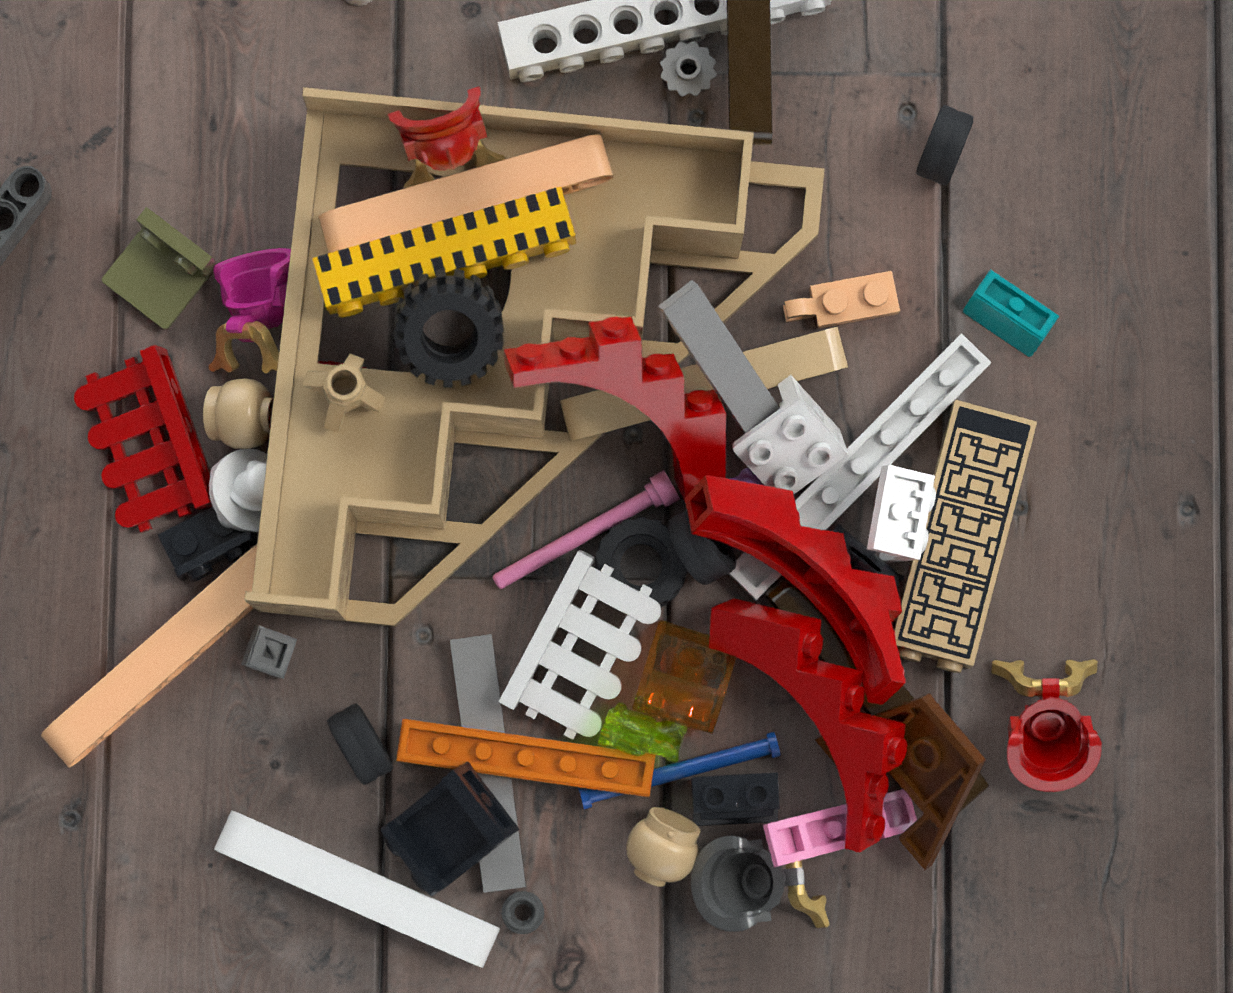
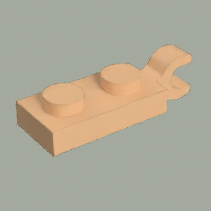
(846, 301)

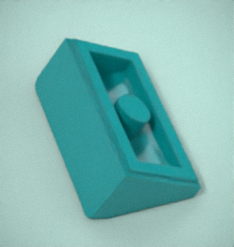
(1010, 313)

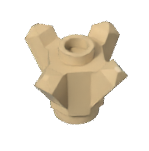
(343, 390)

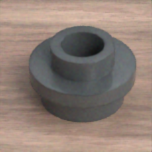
(510, 919)

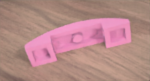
(826, 829)

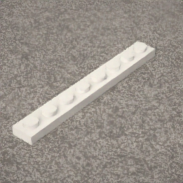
(877, 446)

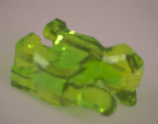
(641, 734)

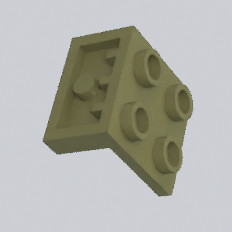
(159, 270)

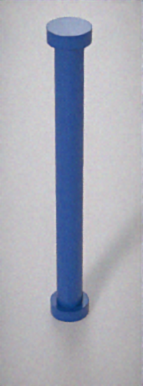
(697, 765)

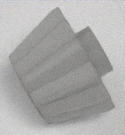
(691, 55)

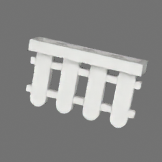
(564, 662)

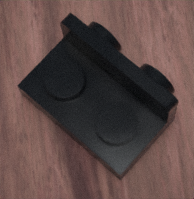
(202, 543)

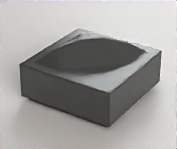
(269, 651)

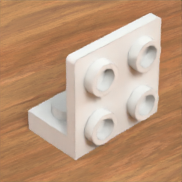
(792, 442)
(901, 514)

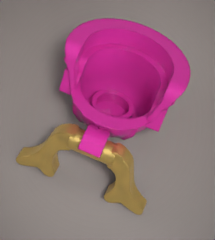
(255, 296)

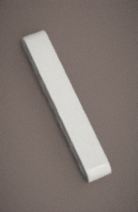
(357, 889)

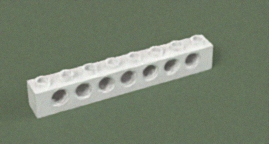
(562, 23)

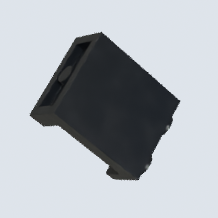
(449, 830)

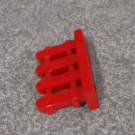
(150, 417)

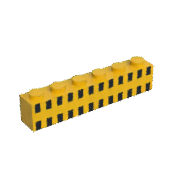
(468, 242)

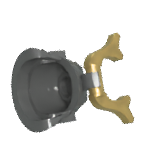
(740, 886)

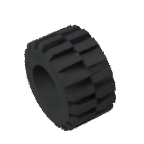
(453, 361)

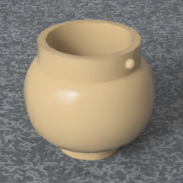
(238, 413)
(663, 846)

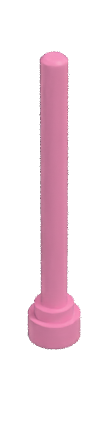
(656, 493)

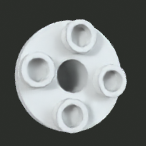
(238, 489)

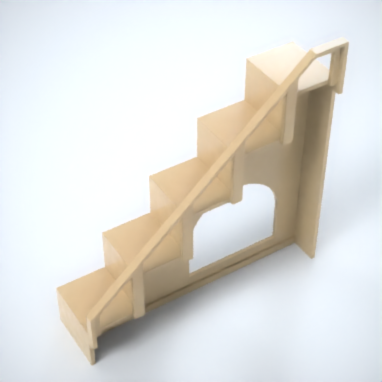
(388, 472)

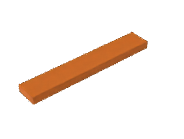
(525, 758)

